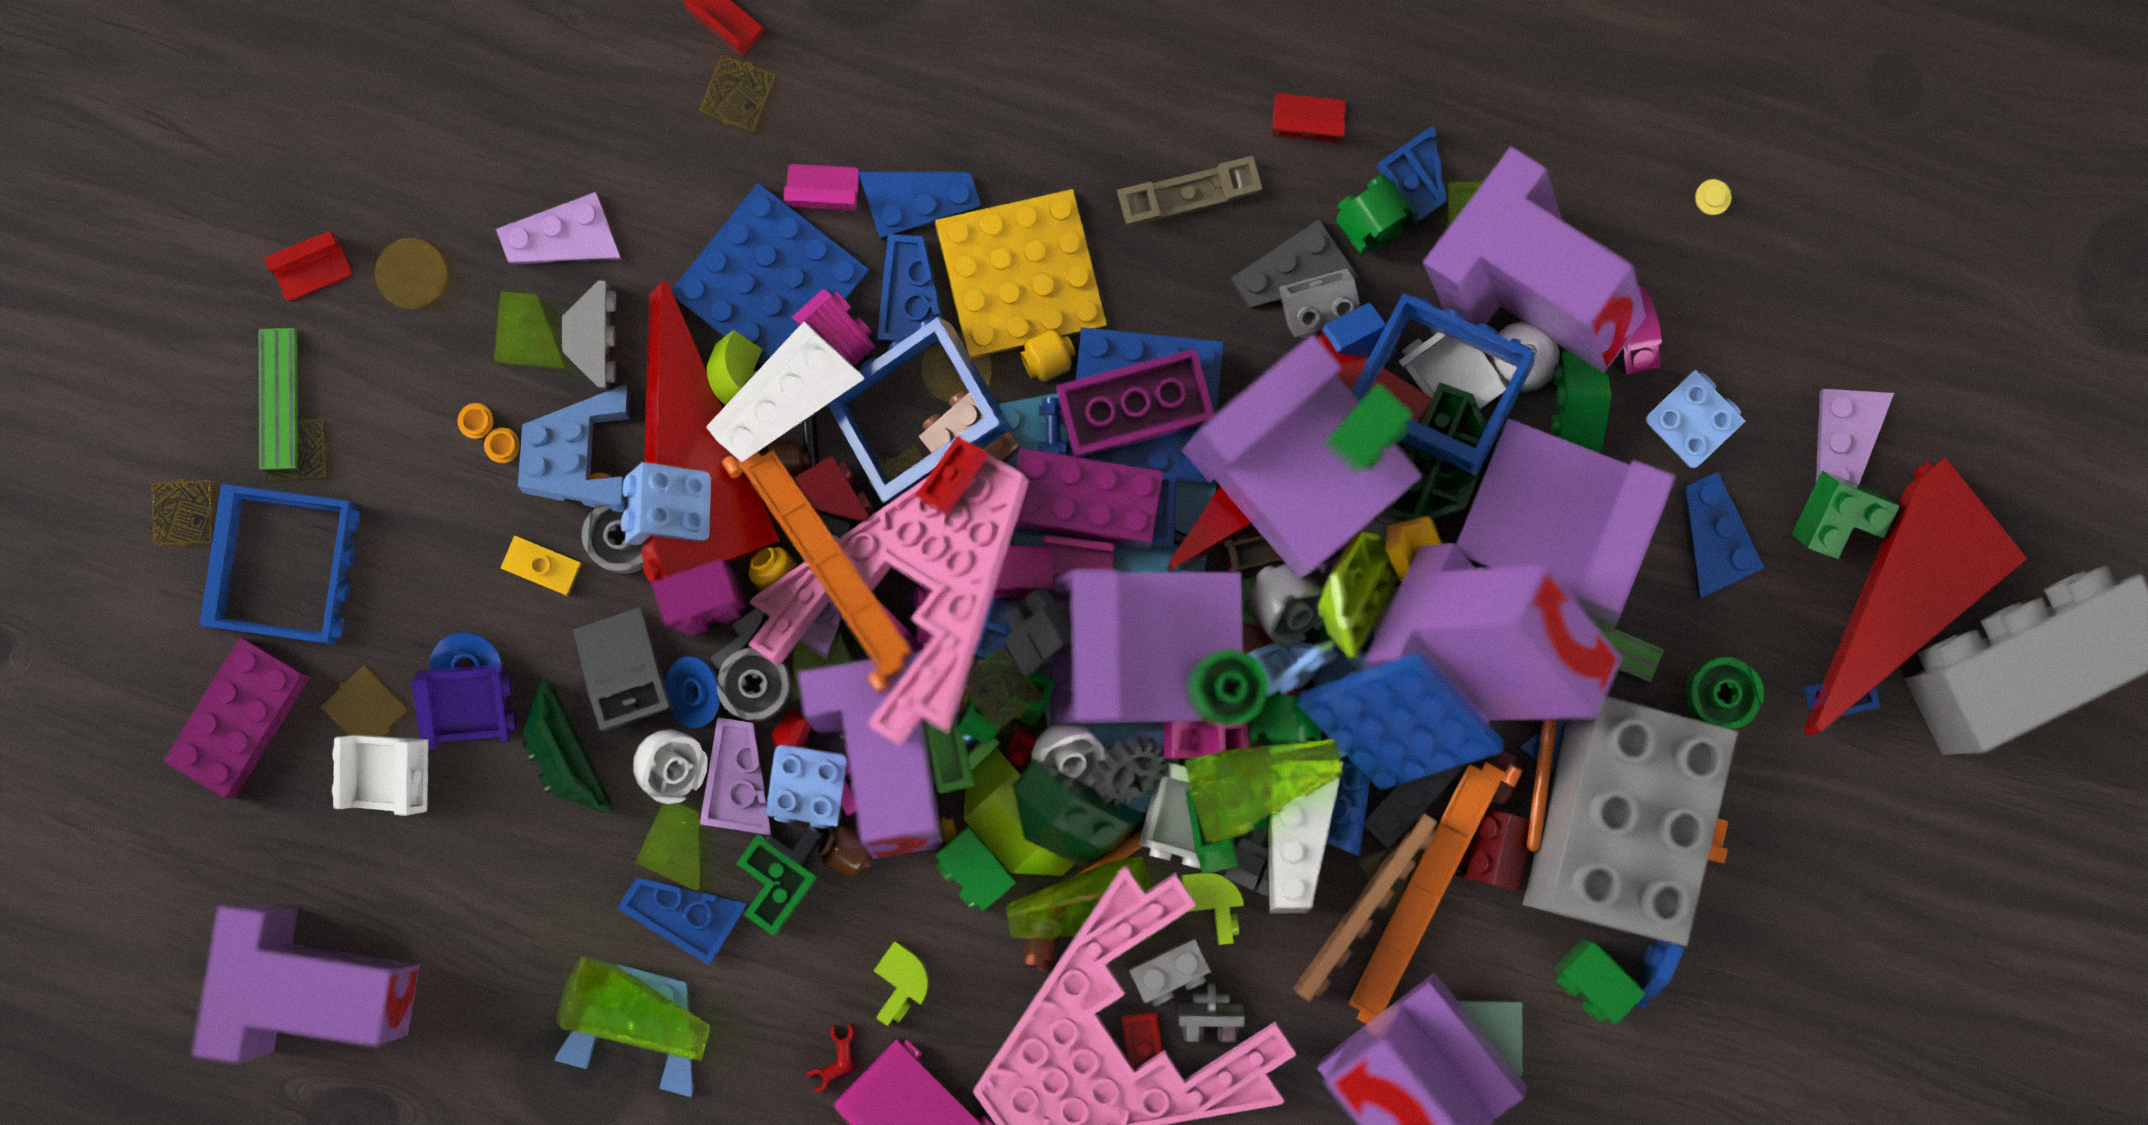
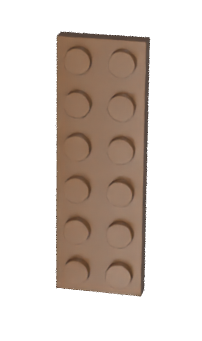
(1356, 920)

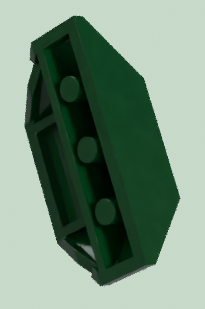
(1443, 487)
(561, 753)
(1070, 815)

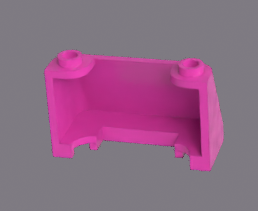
(902, 1093)

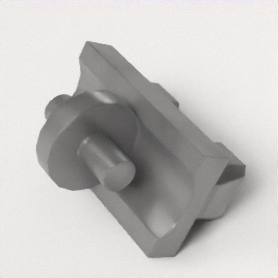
(1211, 1010)

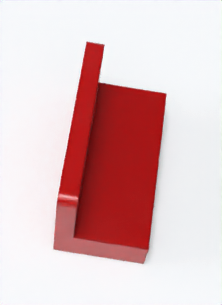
(726, 22)
(1308, 118)
(309, 265)
(951, 475)

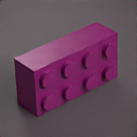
(1135, 404)
(1089, 499)
(701, 598)
(237, 718)

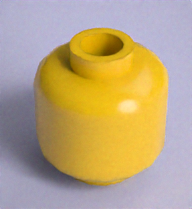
(1047, 355)
(769, 566)

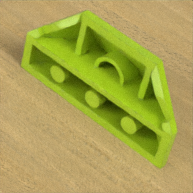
(1357, 591)
(994, 817)

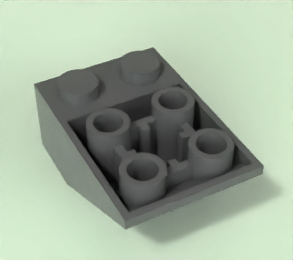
(622, 670)

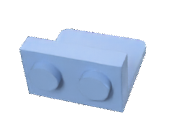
(1695, 419)
(666, 503)
(1287, 674)
(806, 786)

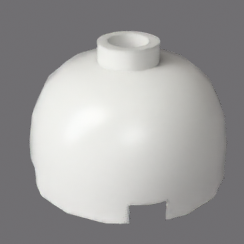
(1545, 352)
(1070, 750)
(669, 765)

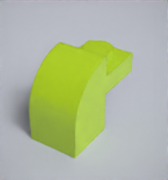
(731, 365)
(1216, 893)
(908, 975)

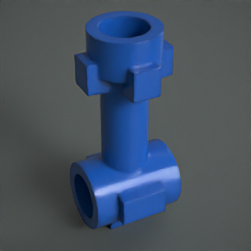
(1052, 411)

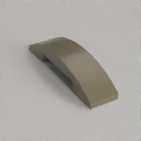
(1189, 192)

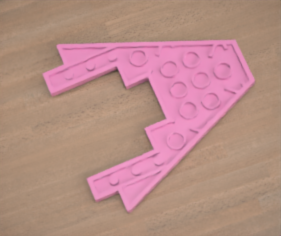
(949, 555)
(1069, 1068)

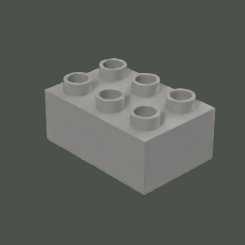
(2033, 661)
(1631, 820)

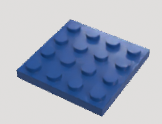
(764, 272)
(1111, 350)
(1400, 721)

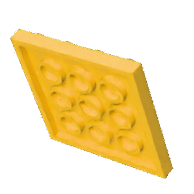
(1020, 272)

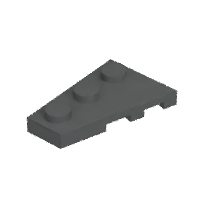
(1295, 260)

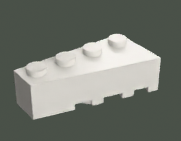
(783, 393)
(1297, 849)

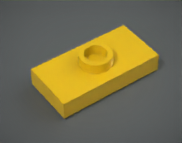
(541, 565)

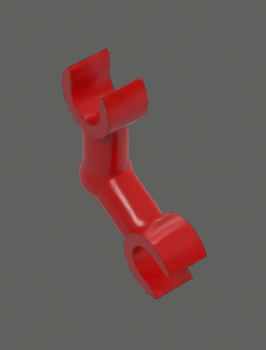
(843, 1065)

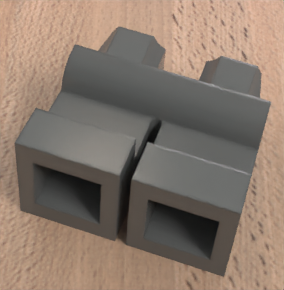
(1039, 638)
(1251, 858)

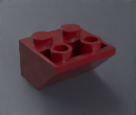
(831, 494)
(1497, 851)

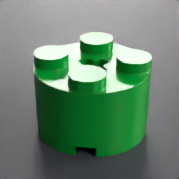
(1375, 215)
(1723, 673)
(1243, 700)
(1282, 723)

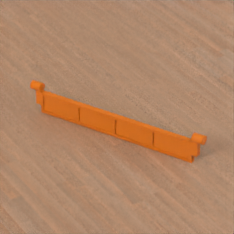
(827, 563)
(1427, 887)

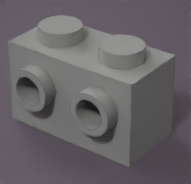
(1318, 301)
(1170, 970)

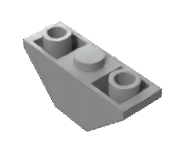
(589, 334)

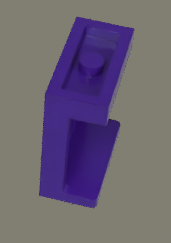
(464, 704)

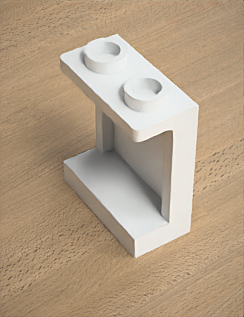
(1452, 364)
(380, 773)
(1167, 821)

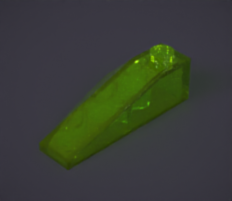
(1248, 784)
(1067, 905)
(619, 1007)

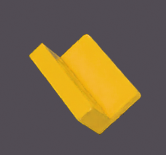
(1405, 539)

